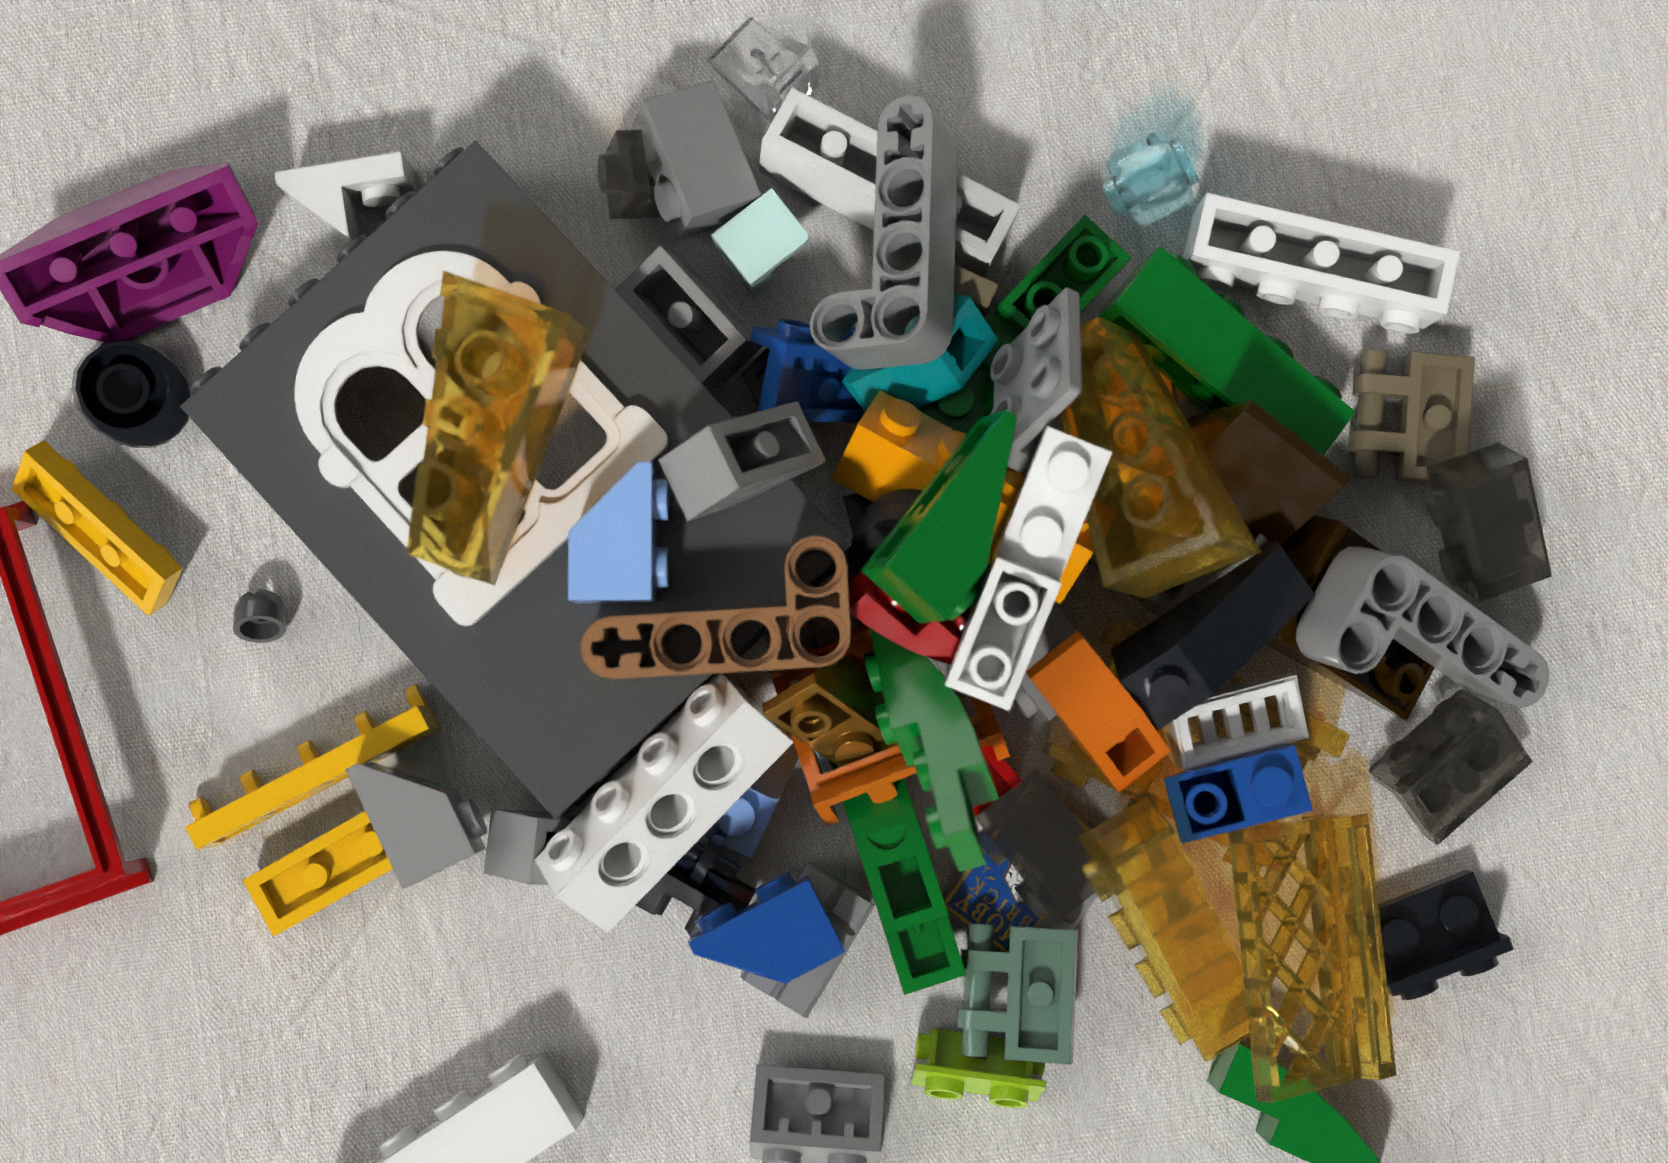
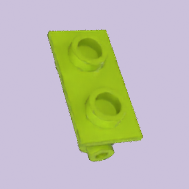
(951, 1073)

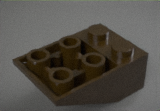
(1399, 675)

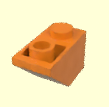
(1098, 711)

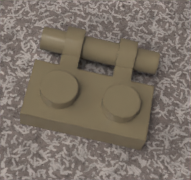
(1433, 413)

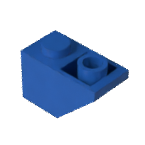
(1238, 793)
(775, 936)

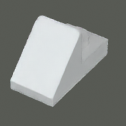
(334, 188)

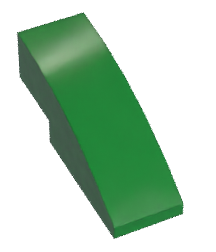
(1297, 1125)

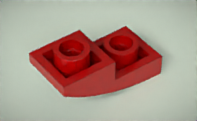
(886, 617)

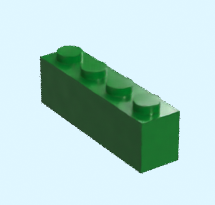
(1218, 354)

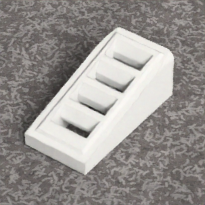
(1237, 742)

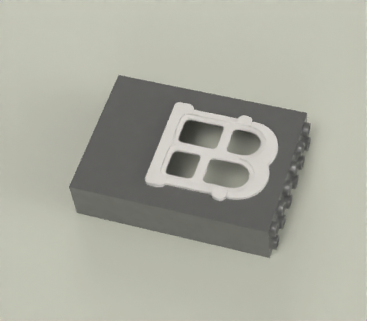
(511, 648)

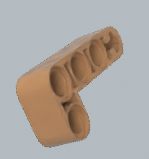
(719, 626)

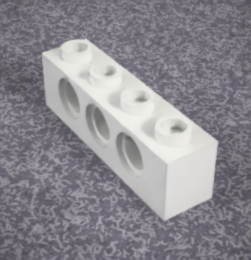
(662, 802)

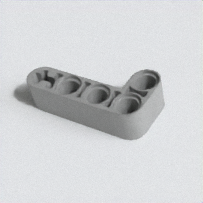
(913, 155)
(1386, 597)

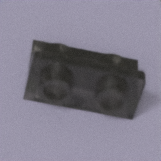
(1451, 764)

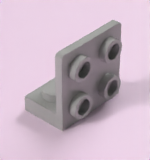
(1039, 375)

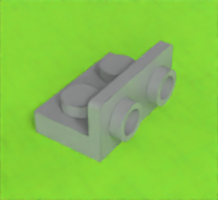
(816, 1115)

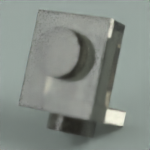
(627, 177)

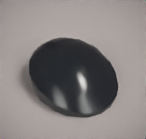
(131, 393)

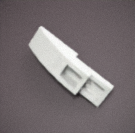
(1027, 568)

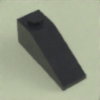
(1210, 635)

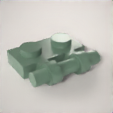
(1039, 993)

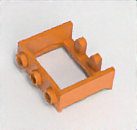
(878, 771)

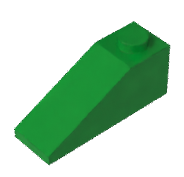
(949, 529)

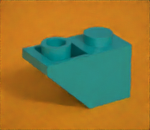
(930, 381)

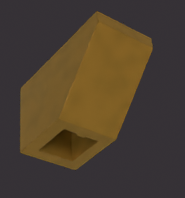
(832, 712)

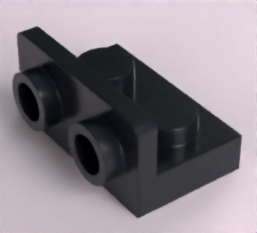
(1438, 934)

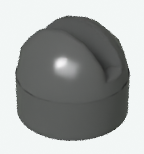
(259, 617)

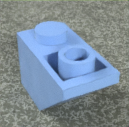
(615, 543)

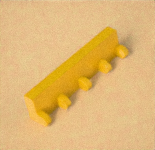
(314, 776)

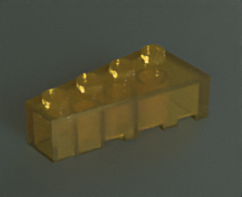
(488, 422)
(1160, 501)

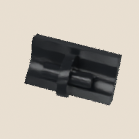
(702, 882)

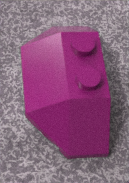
(133, 256)

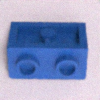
(805, 374)

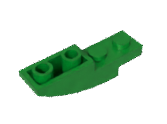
(1080, 261)
(938, 740)
(904, 889)

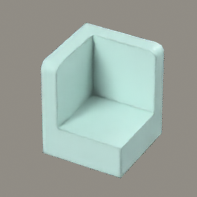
(759, 241)

